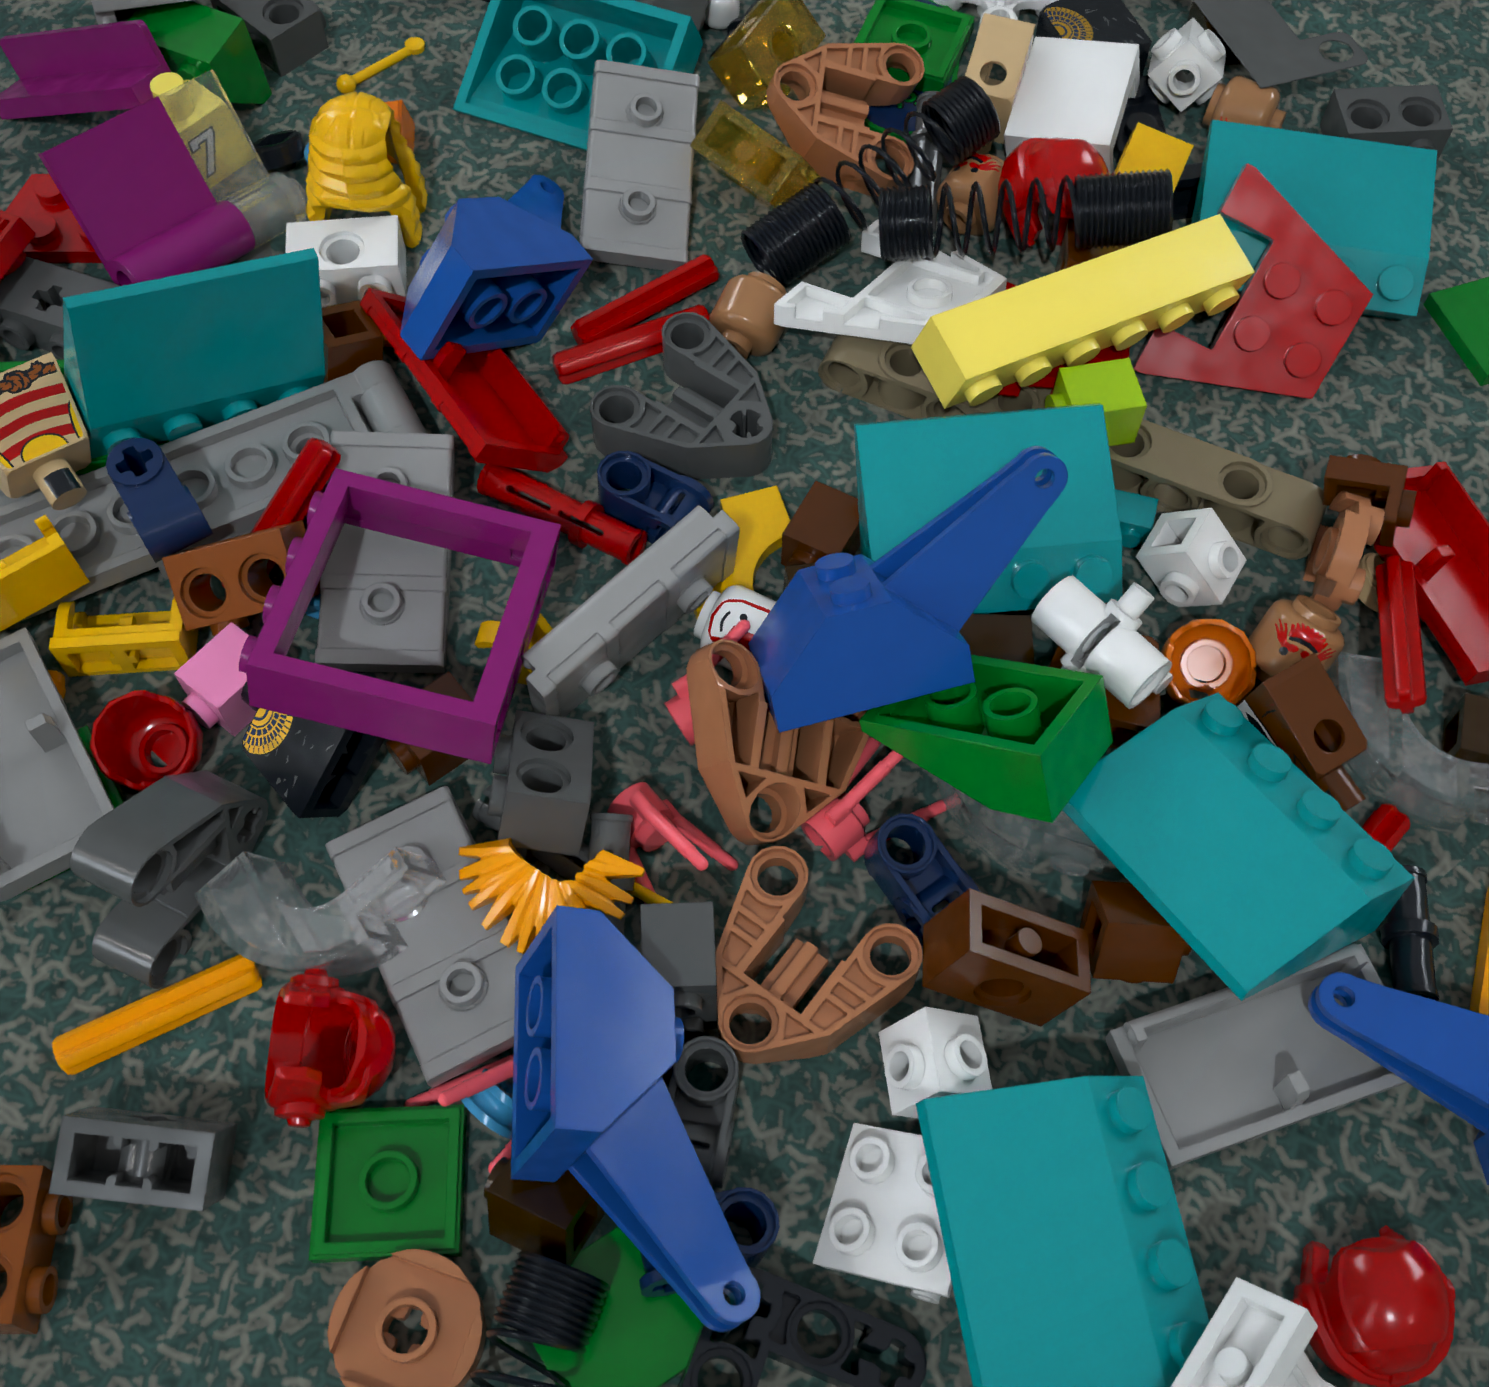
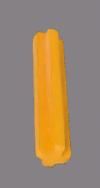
(156, 1014)

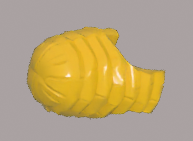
(352, 168)

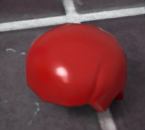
(141, 724)

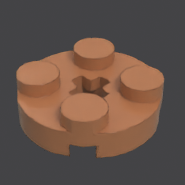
(1339, 550)
(390, 1291)

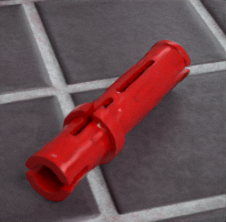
(617, 538)

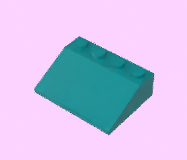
(540, 56)
(1356, 194)
(193, 348)
(925, 465)
(1236, 845)
(1063, 1234)

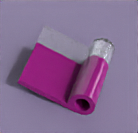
(173, 186)

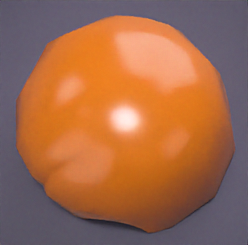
(1211, 653)

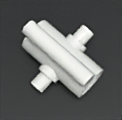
(1104, 638)

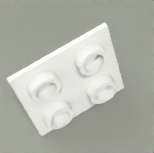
(886, 1215)

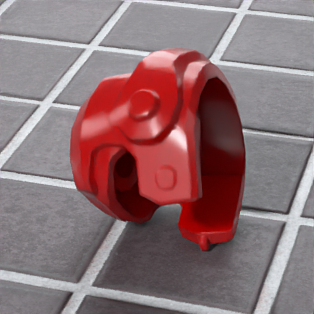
(1049, 161)
(325, 1049)
(1380, 1309)

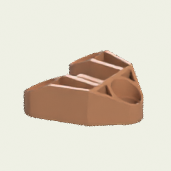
(834, 99)
(748, 757)
(842, 1006)

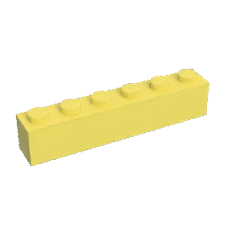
(1081, 311)

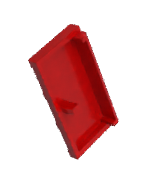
(479, 396)
(1451, 567)

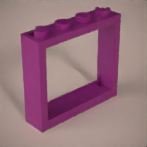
(379, 705)

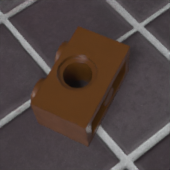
(1005, 958)

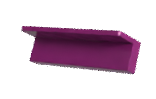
(81, 69)

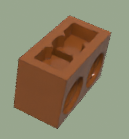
(239, 566)
(29, 1246)

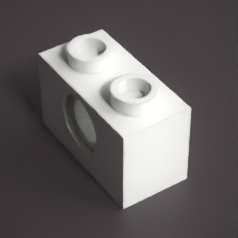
(353, 255)

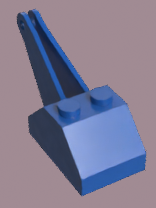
(494, 273)
(889, 628)
(1416, 1038)
(592, 1100)

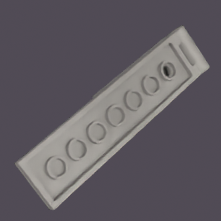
(226, 468)

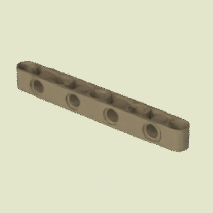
(1182, 472)

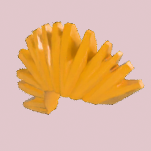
(531, 895)

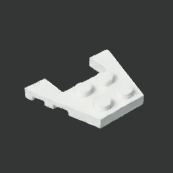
(895, 302)

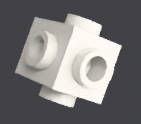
(1190, 50)
(1191, 558)
(932, 1057)

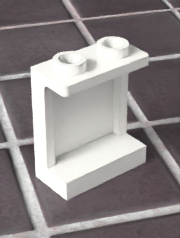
(1074, 93)
(1253, 1343)

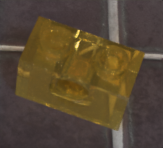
(760, 44)
(752, 156)

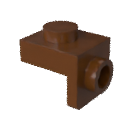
(1377, 481)

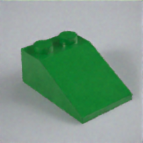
(1009, 739)

